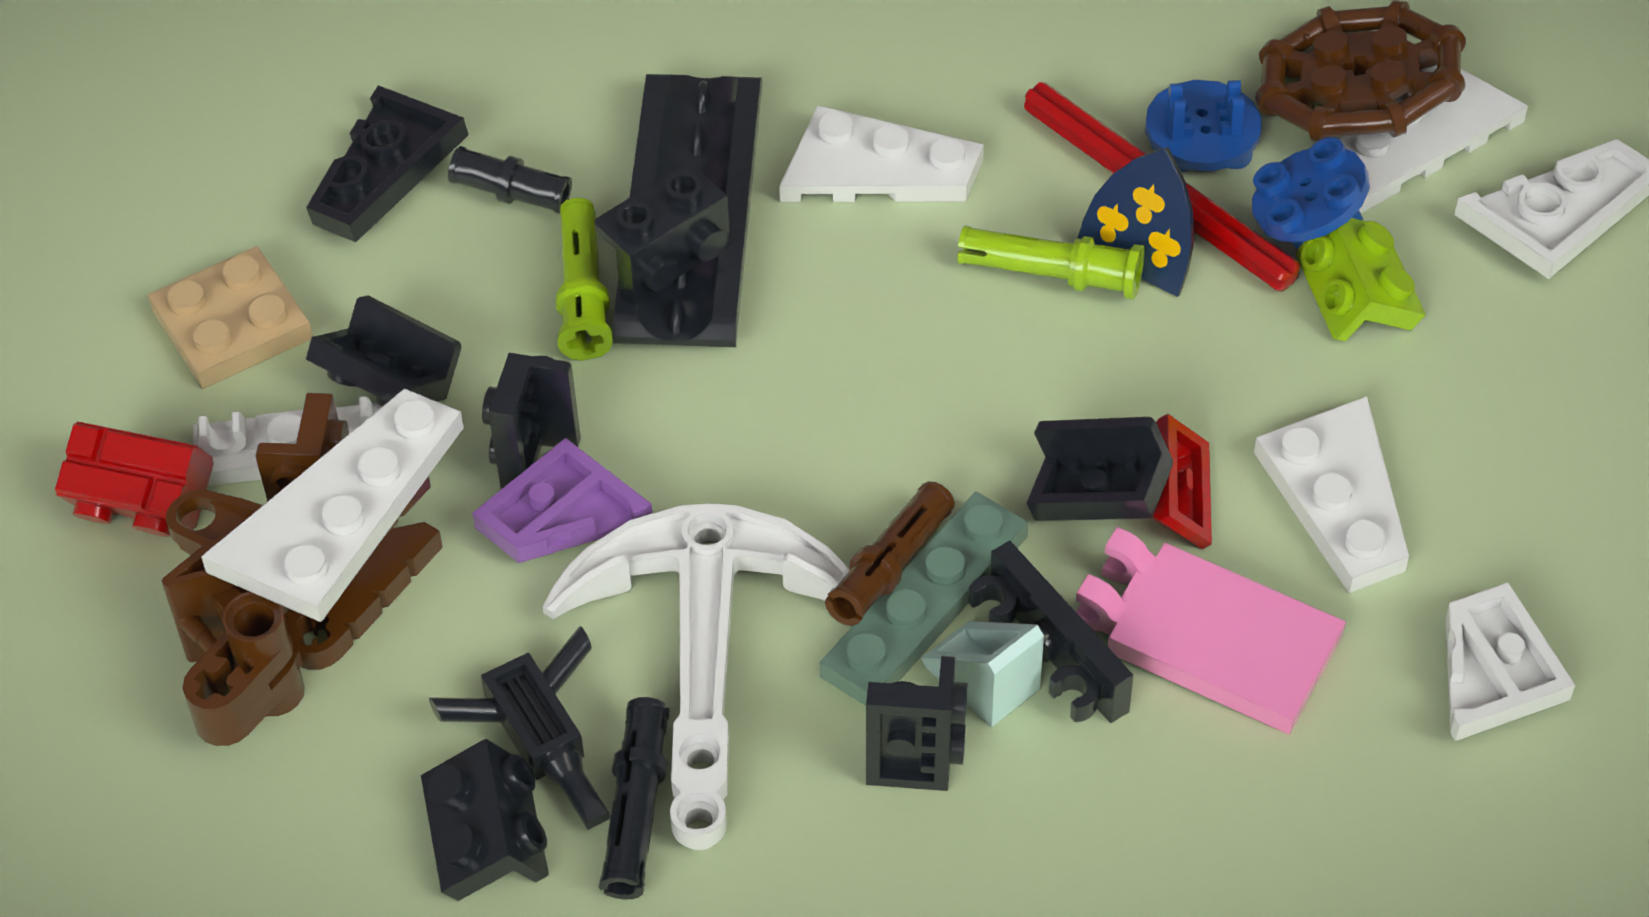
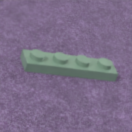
(925, 600)

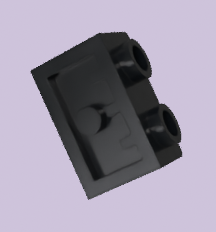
(915, 731)

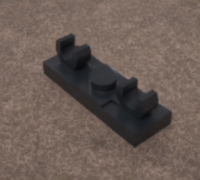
(1069, 643)

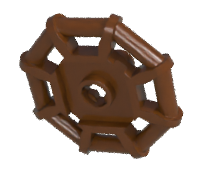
(1386, 58)

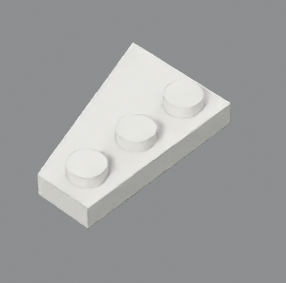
(866, 155)
(1563, 210)

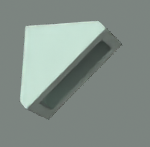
(996, 661)

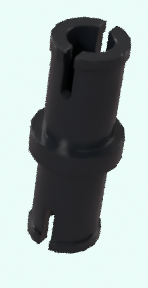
(509, 179)

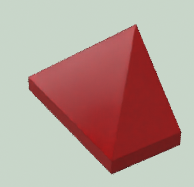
(1187, 492)

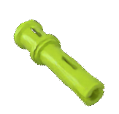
(1079, 263)
(582, 296)

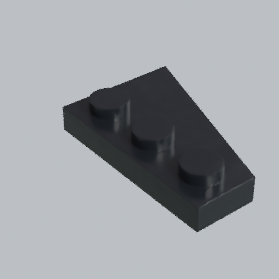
(385, 161)

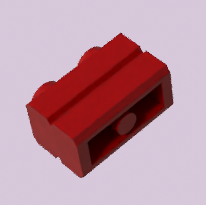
(130, 476)

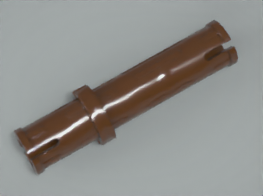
(878, 567)

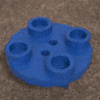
(1196, 107)
(1310, 192)

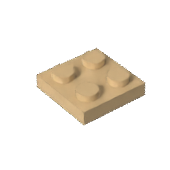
(230, 317)

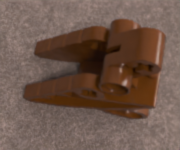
(255, 647)

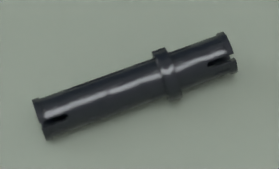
(637, 772)

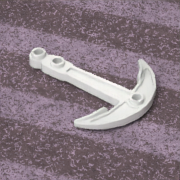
(706, 575)

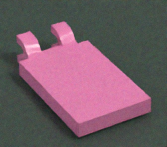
(1210, 629)

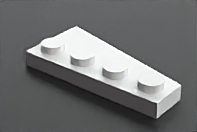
(1434, 137)
(334, 514)

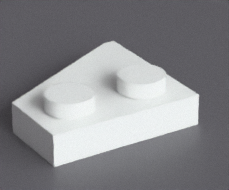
(1498, 663)

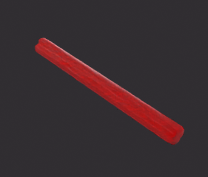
(1210, 219)

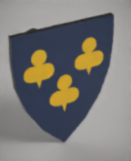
(1150, 208)

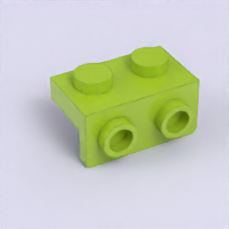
(1359, 279)

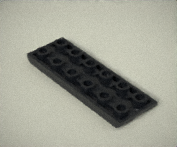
(716, 131)

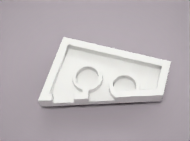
(1339, 491)

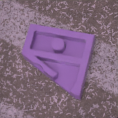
(558, 505)

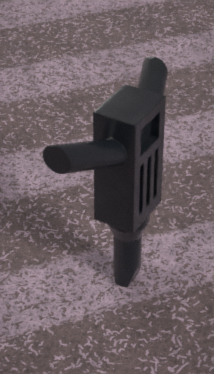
(536, 720)

